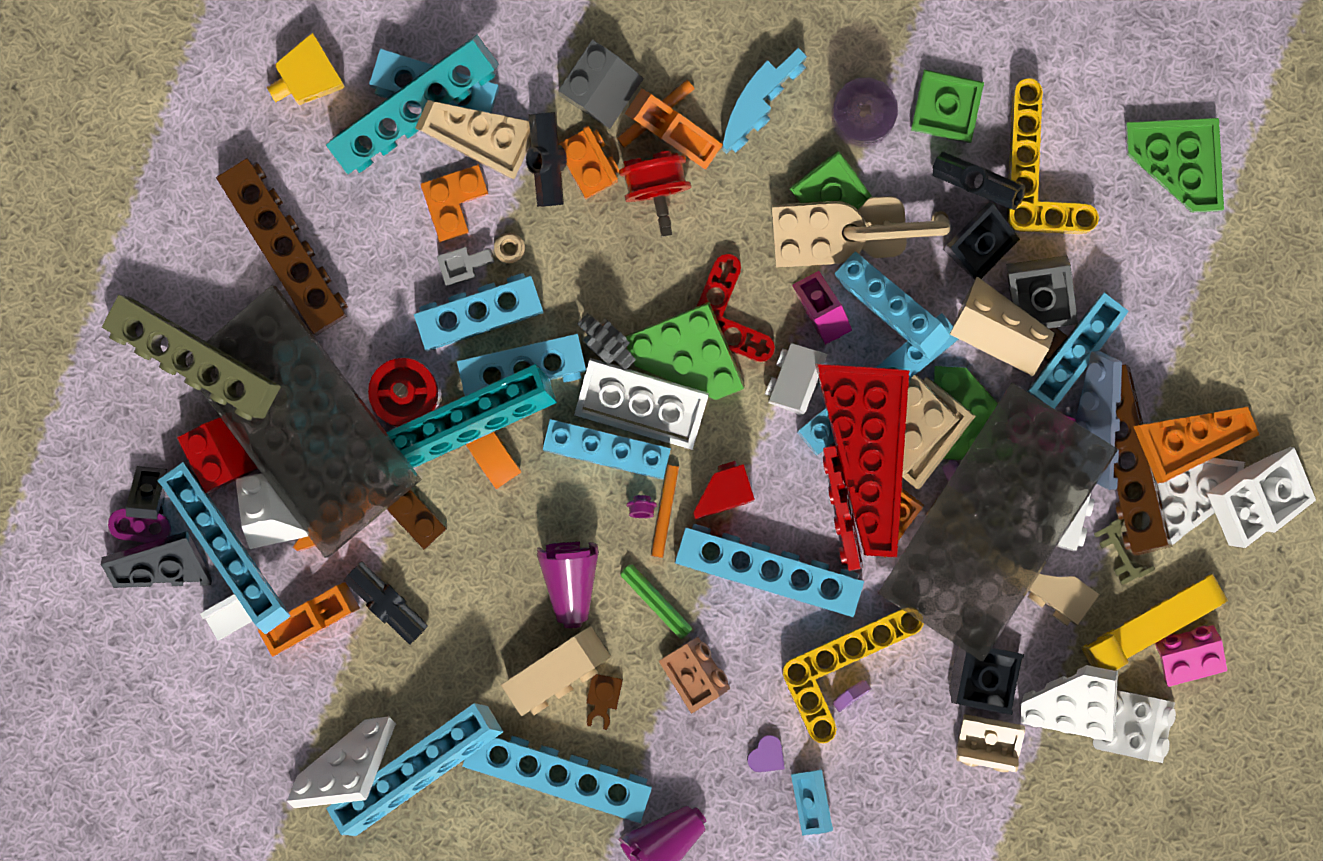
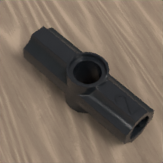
(546, 159)
(993, 187)
(385, 603)

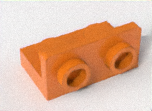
(588, 163)

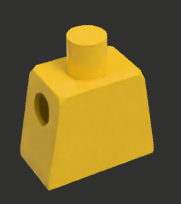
(305, 74)

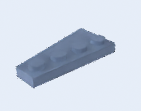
(1098, 405)

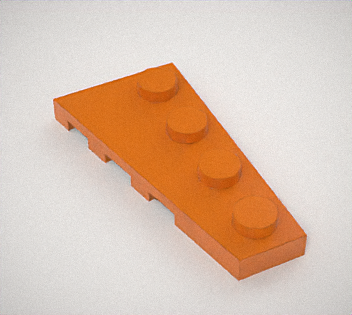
(1190, 441)

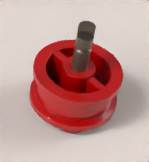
(655, 181)
(402, 391)

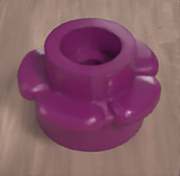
(641, 507)

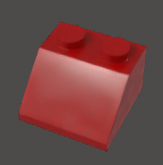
(215, 455)
(725, 491)

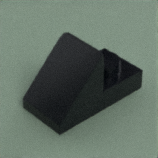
(146, 493)

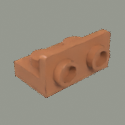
(695, 674)

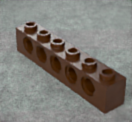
(234, 184)
(1156, 534)

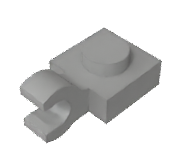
(459, 265)

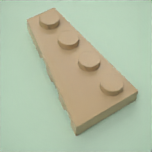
(483, 136)

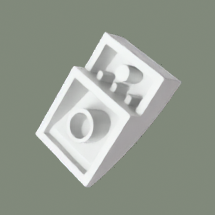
(1261, 497)

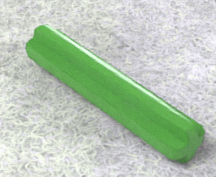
(656, 601)

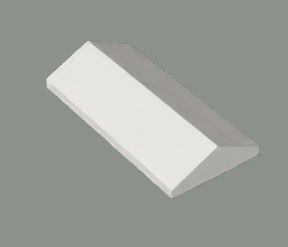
(641, 400)

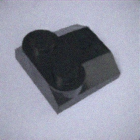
(986, 683)

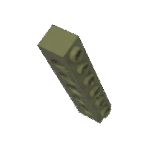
(258, 389)

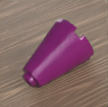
(569, 579)
(666, 837)

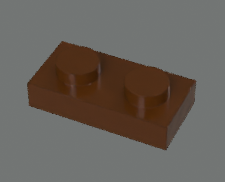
(416, 519)

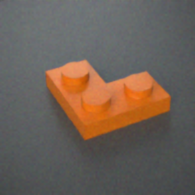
(445, 196)

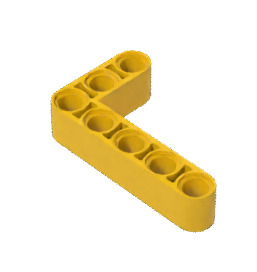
(1030, 171)
(1117, 645)
(840, 659)

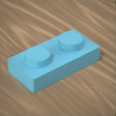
(812, 802)

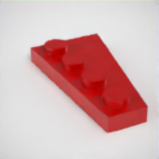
(845, 521)

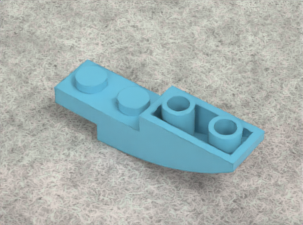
(751, 109)

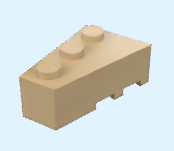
(1001, 328)
(556, 672)

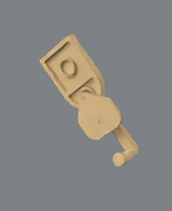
(814, 236)

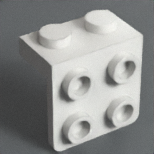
(1140, 727)

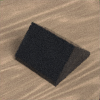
(982, 242)

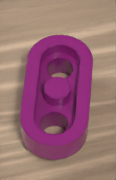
(139, 528)

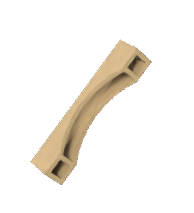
(1065, 595)

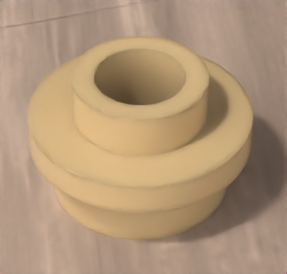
(509, 238)

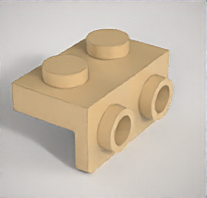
(989, 743)

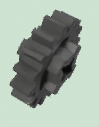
(606, 341)

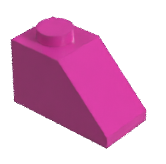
(822, 307)

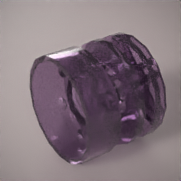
(867, 130)

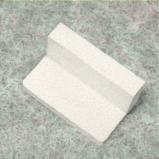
(226, 617)

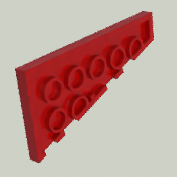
(869, 432)

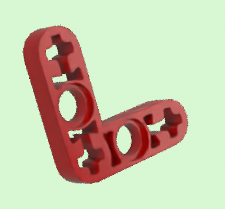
(720, 309)

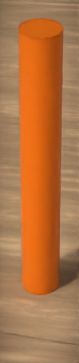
(671, 100)
(665, 511)

